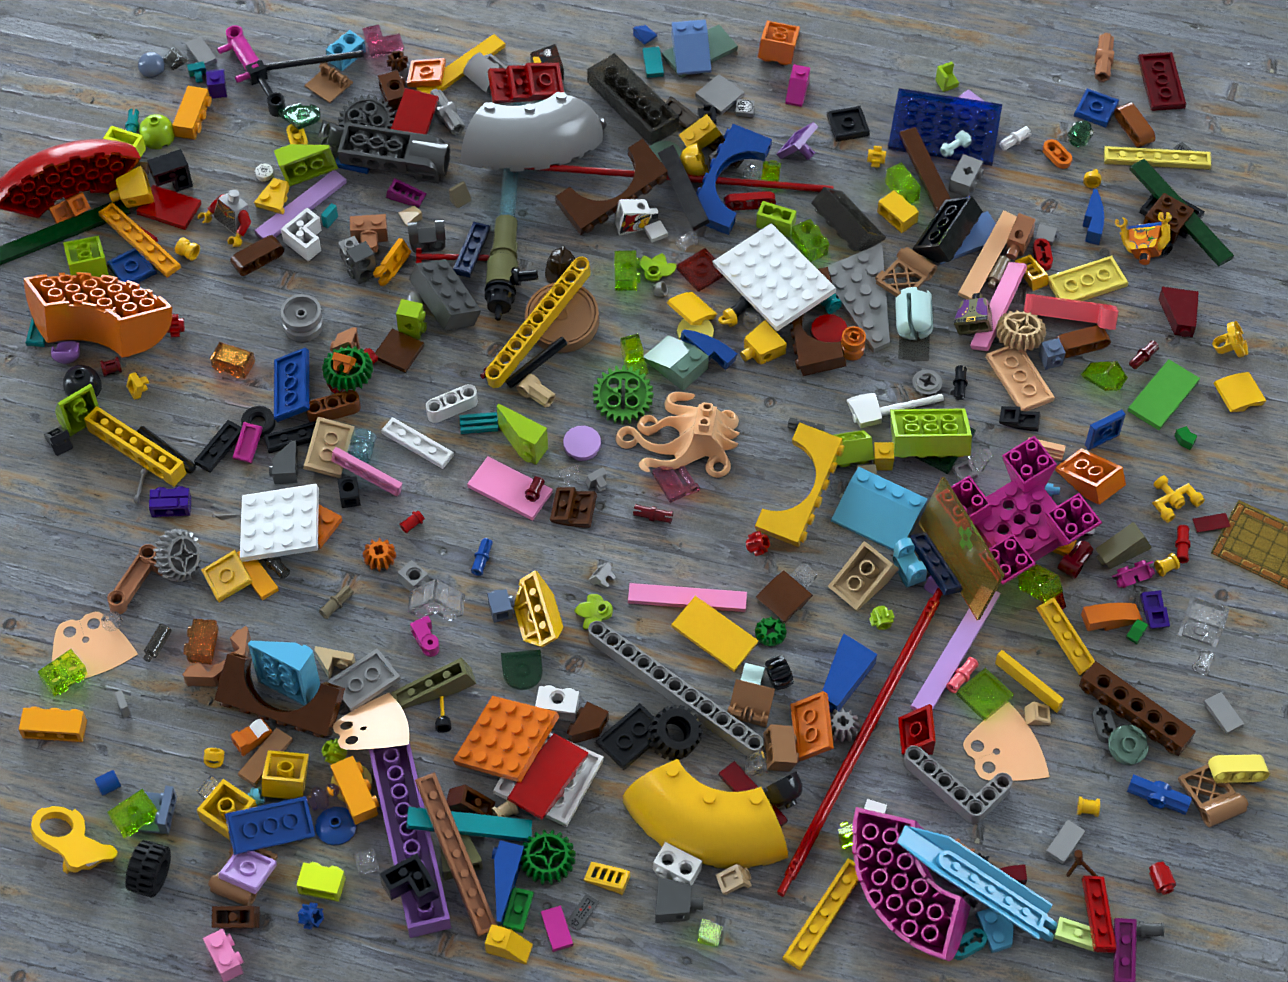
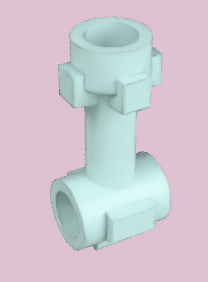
(962, 139)

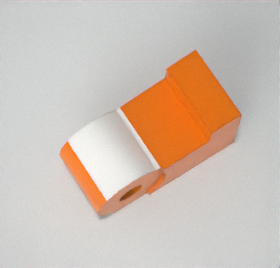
(251, 736)

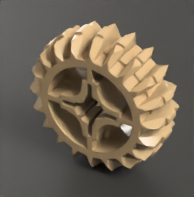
(1020, 330)

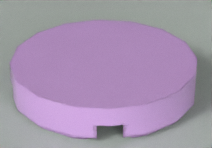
(582, 443)

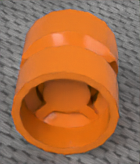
(853, 342)

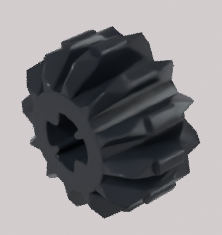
(779, 672)

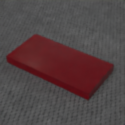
(1161, 81)

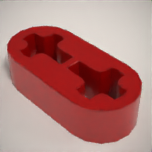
(1046, 254)

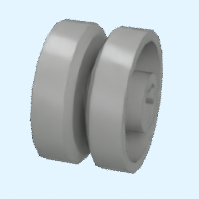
(302, 318)

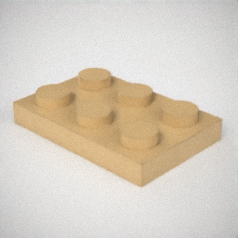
(325, 438)

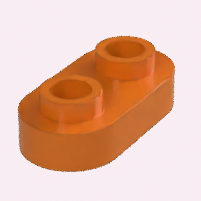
(1059, 156)

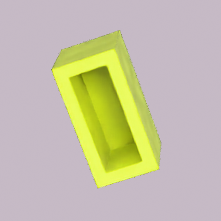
(134, 139)
(321, 881)

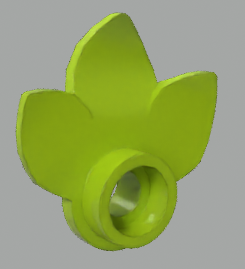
(656, 267)
(592, 610)

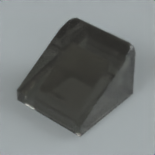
(175, 58)

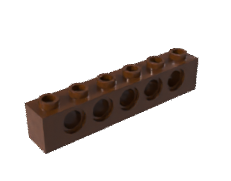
(1132, 698)

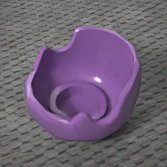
(66, 352)

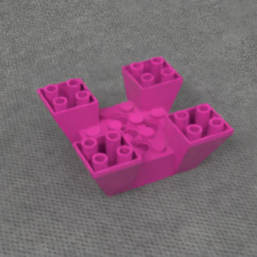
(1053, 527)

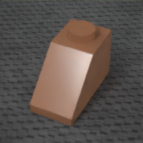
(346, 338)

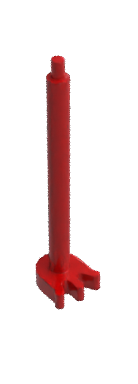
(419, 256)

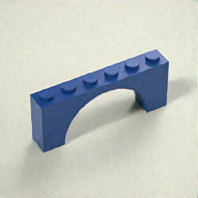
(738, 146)

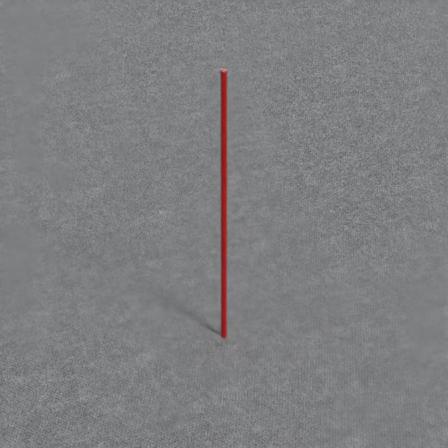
(720, 180)

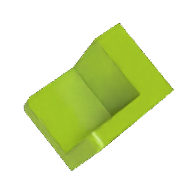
(945, 77)

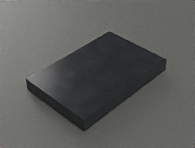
(628, 737)

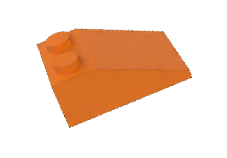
(778, 42)
(1092, 475)

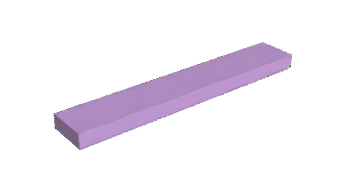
(309, 199)

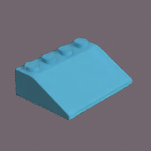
(879, 509)
(286, 669)

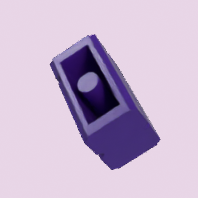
(170, 502)

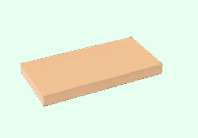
(1020, 378)

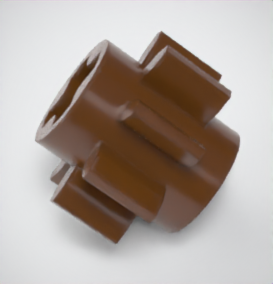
(397, 61)

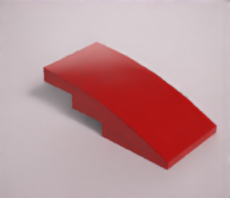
(525, 82)
(548, 776)

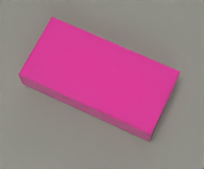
(247, 442)
(556, 928)

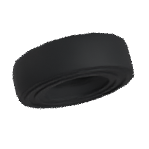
(260, 411)

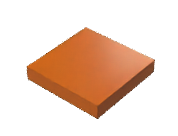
(426, 72)

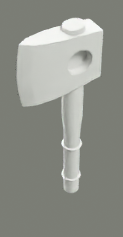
(868, 413)

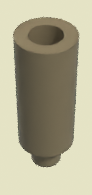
(998, 271)

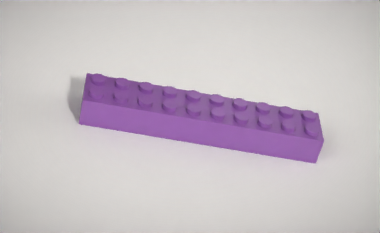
(397, 791)

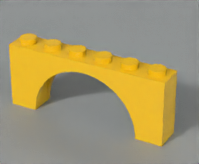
(792, 523)

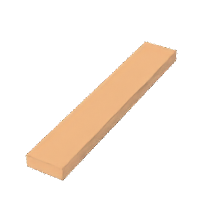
(988, 256)

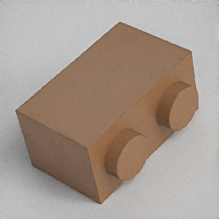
(780, 748)

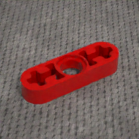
(738, 200)

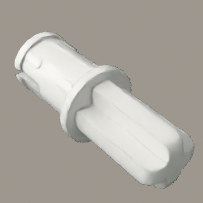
(1015, 138)

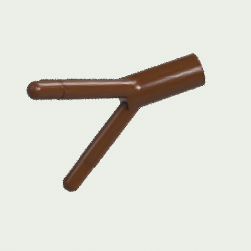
(1079, 861)

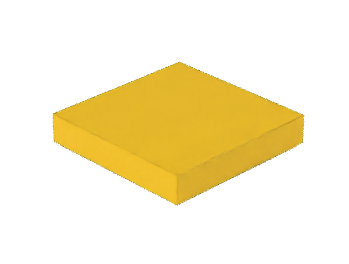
(226, 576)

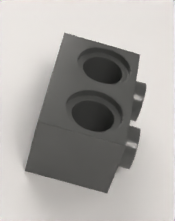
(361, 262)

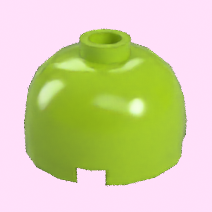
(156, 131)

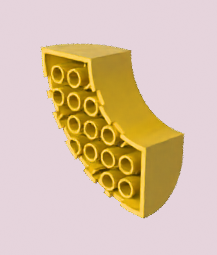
(704, 821)

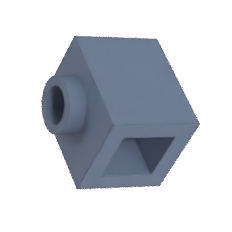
(1052, 353)
(500, 605)

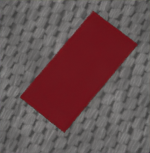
(1211, 522)

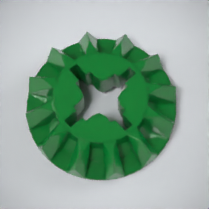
(773, 638)

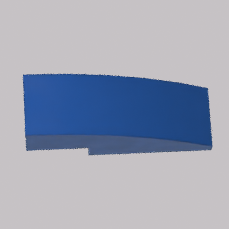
(1094, 219)
(712, 347)

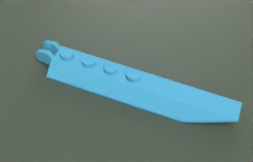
(980, 880)

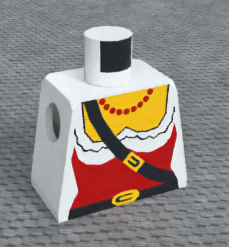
(633, 215)

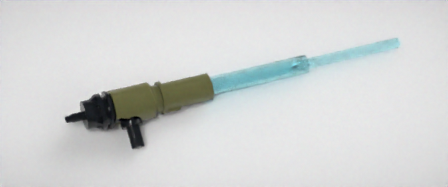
(503, 263)

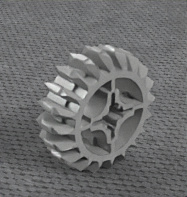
(171, 545)

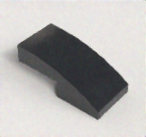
(1018, 419)

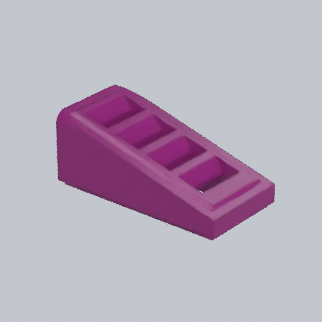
(403, 198)

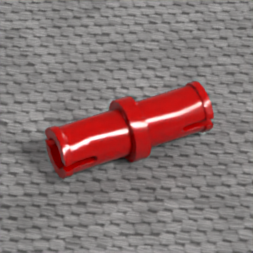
(1183, 543)

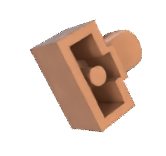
(369, 229)

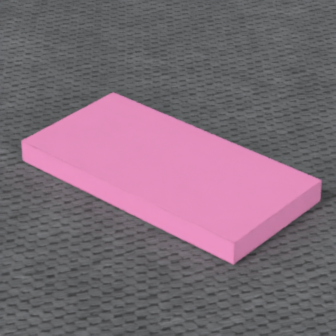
(507, 488)

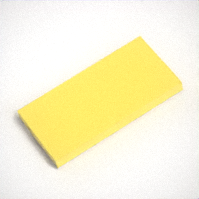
(1088, 280)

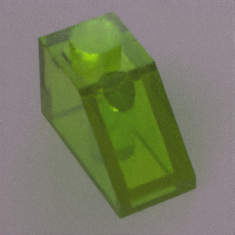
(1105, 375)

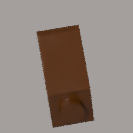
(468, 800)

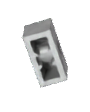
(966, 175)

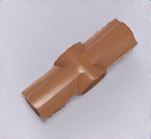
(1104, 57)

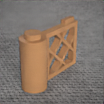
(913, 265)
(1221, 806)
(234, 892)

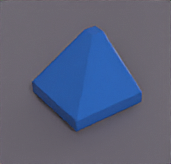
(644, 34)

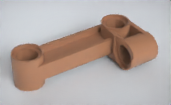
(133, 579)

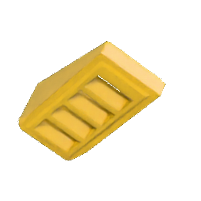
(1034, 281)
(609, 870)

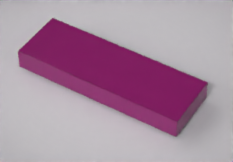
(1125, 955)

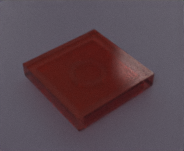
(699, 270)

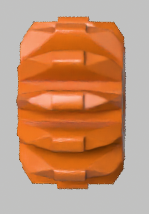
(379, 554)

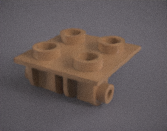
(328, 83)
(751, 702)

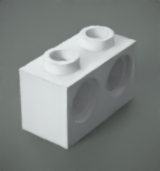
(680, 861)

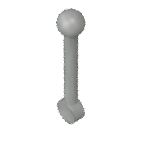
(144, 471)

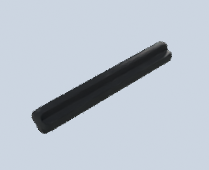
(536, 362)
(189, 465)

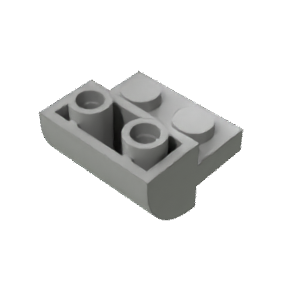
(478, 68)

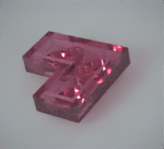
(381, 45)

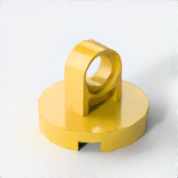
(1233, 340)

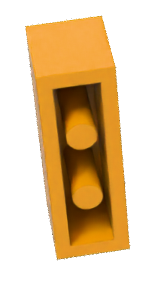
(191, 112)
(53, 724)
(355, 789)

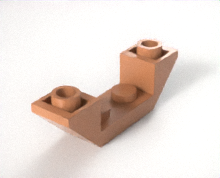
(198, 676)

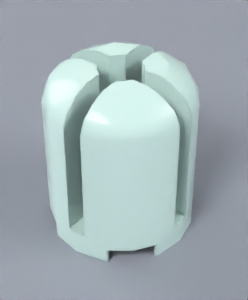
(914, 313)

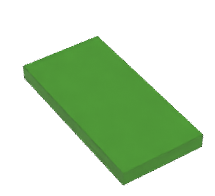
(1163, 394)

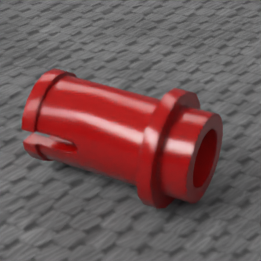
(412, 521)

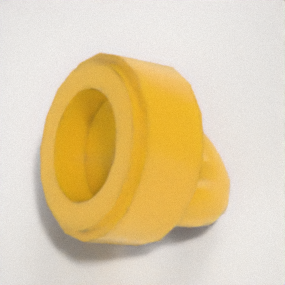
(1092, 179)
(728, 318)
(213, 754)

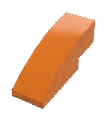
(1110, 616)

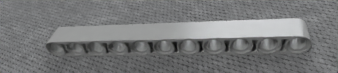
(670, 681)

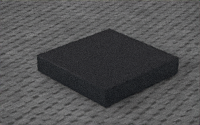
(848, 123)

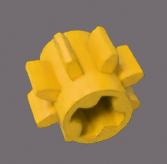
(876, 156)

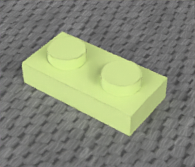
(1074, 933)

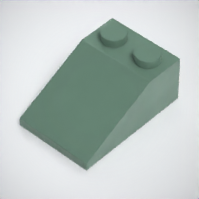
(678, 361)

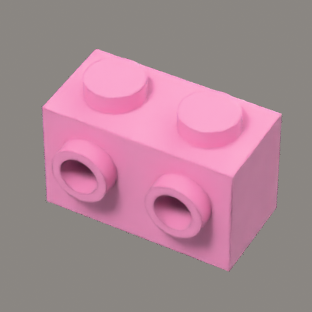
(220, 949)

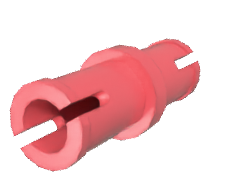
(962, 675)

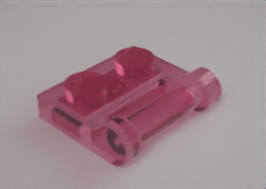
(671, 483)

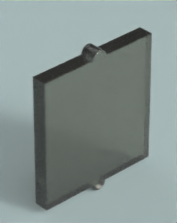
(914, 349)

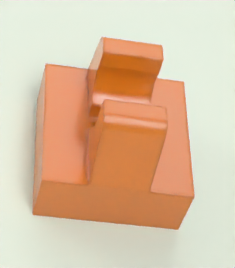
(347, 361)

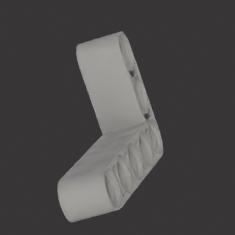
(955, 788)

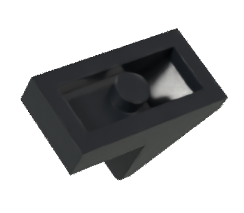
(59, 440)

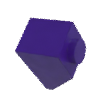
(216, 83)

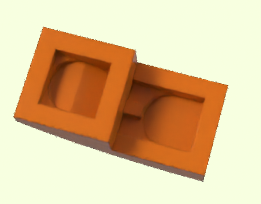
(69, 207)

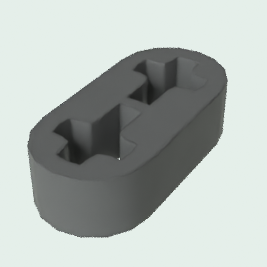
(1100, 725)

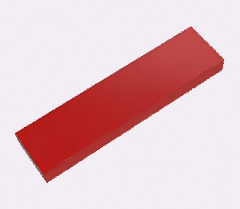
(1099, 914)

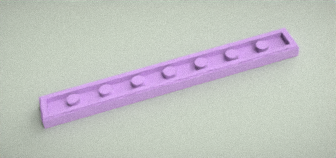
(952, 657)

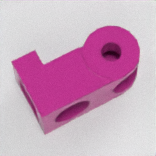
(427, 642)

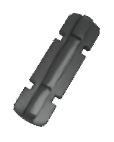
(793, 423)

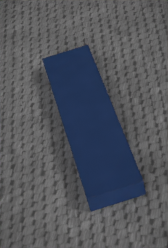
(471, 249)
(935, 564)

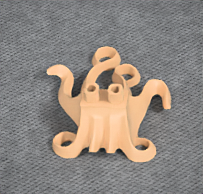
(701, 431)

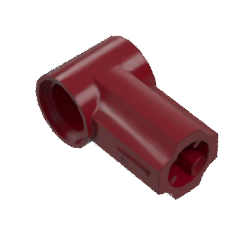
(1074, 562)

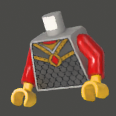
(230, 212)

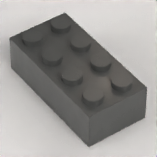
(445, 294)

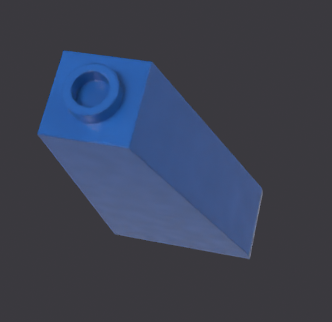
(847, 671)

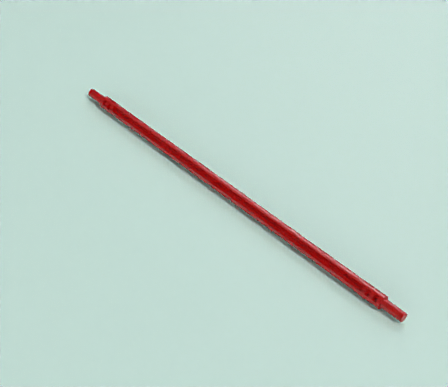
(859, 743)

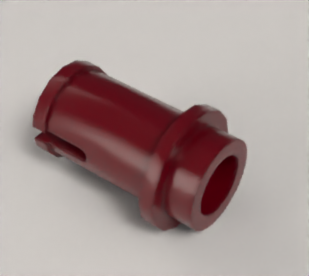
(532, 493)

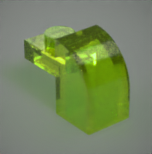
(633, 353)

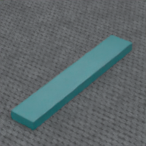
(475, 824)

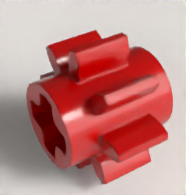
(177, 326)
(757, 543)

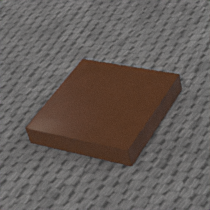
(399, 350)

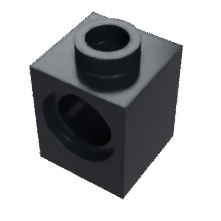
(350, 498)

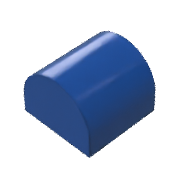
(107, 782)

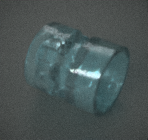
(362, 444)

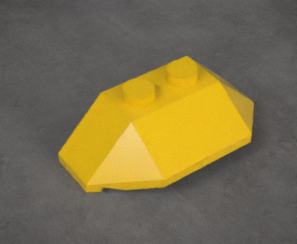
(537, 611)

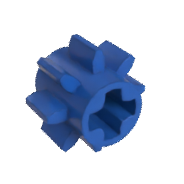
(310, 915)

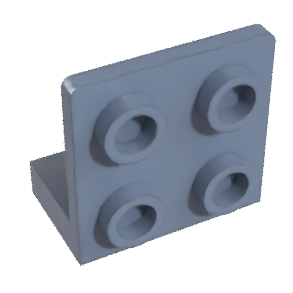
(165, 806)

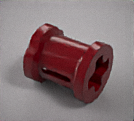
(111, 366)

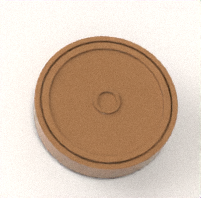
(575, 323)

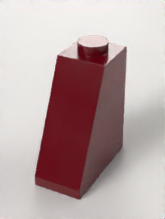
(1180, 309)

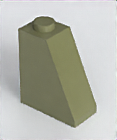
(1122, 546)

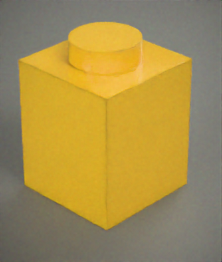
(883, 456)

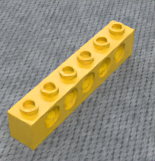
(135, 446)

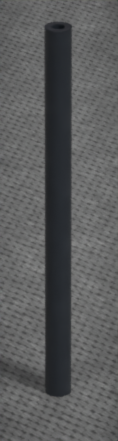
(314, 60)

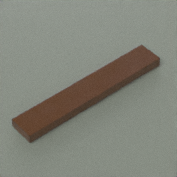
(924, 167)

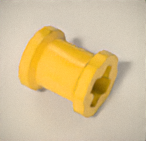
(1166, 564)
(1088, 806)

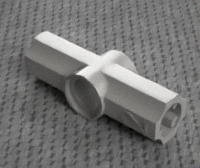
(447, 113)

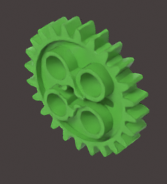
(605, 394)

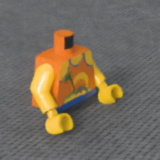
(1146, 239)

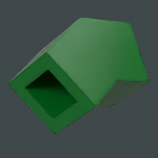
(1185, 437)
(1136, 631)

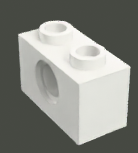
(566, 709)

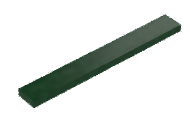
(1194, 226)
(55, 233)

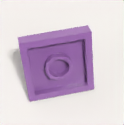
(798, 142)

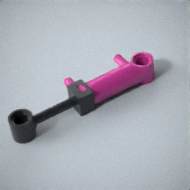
(255, 68)

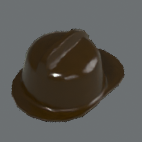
(558, 263)

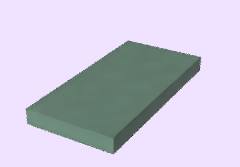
(719, 46)

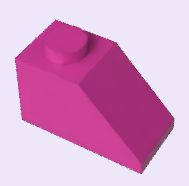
(798, 85)

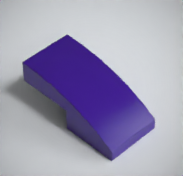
(1154, 609)

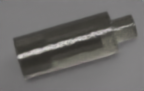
(157, 642)

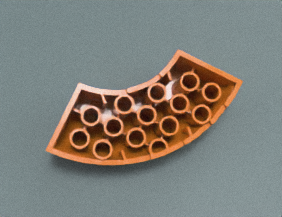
(97, 311)

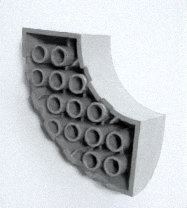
(531, 134)

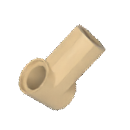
(532, 388)

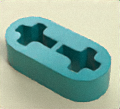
(971, 948)

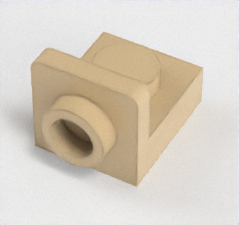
(733, 879)

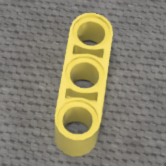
(1238, 768)

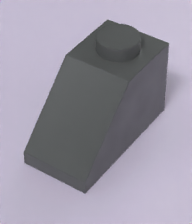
(285, 465)

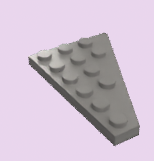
(861, 296)

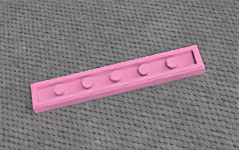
(1000, 303)
(681, 596)

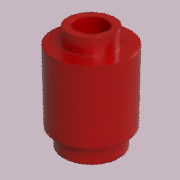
(1162, 878)

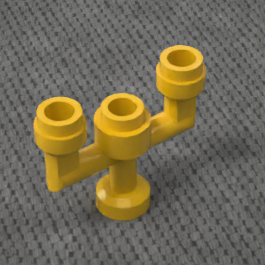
(1174, 498)

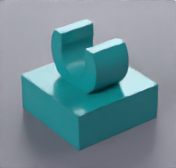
(197, 70)

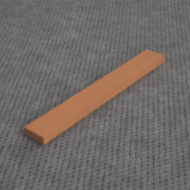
(455, 853)

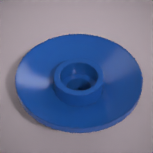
(338, 833)

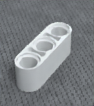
(445, 409)

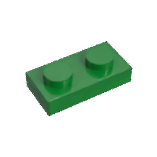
(518, 909)

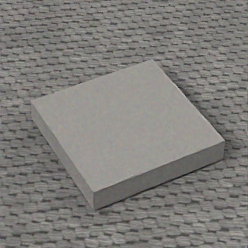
(719, 94)

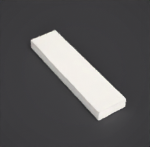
(417, 443)

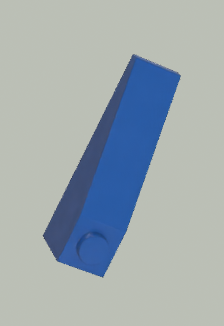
(507, 868)

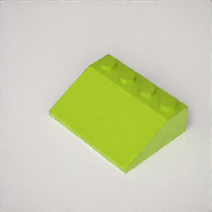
(930, 432)

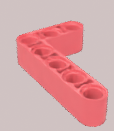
(1102, 314)

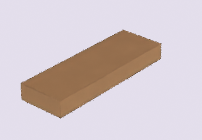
(253, 769)

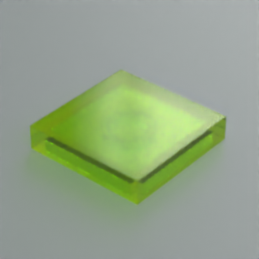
(985, 694)

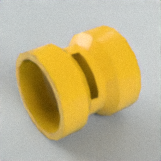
(188, 249)

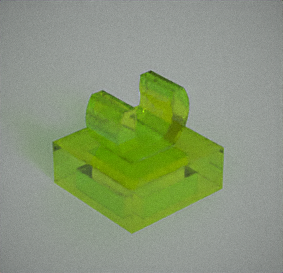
(771, 170)
(845, 834)

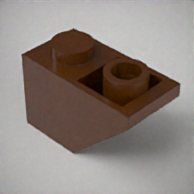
(589, 723)

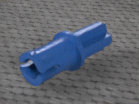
(481, 557)

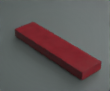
(739, 781)

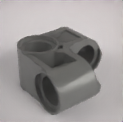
(331, 135)

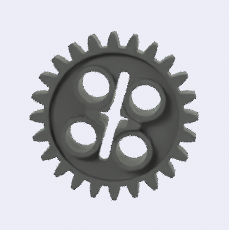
(381, 113)

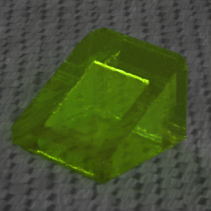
(709, 933)

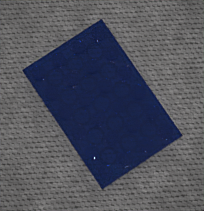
(941, 118)

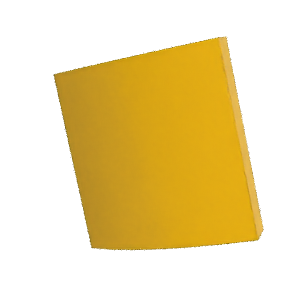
(691, 308)
(1239, 392)

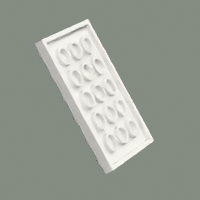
(774, 277)

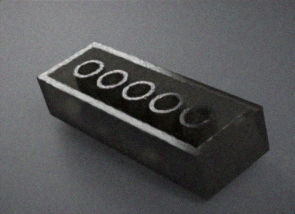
(633, 99)

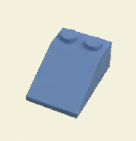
(691, 47)

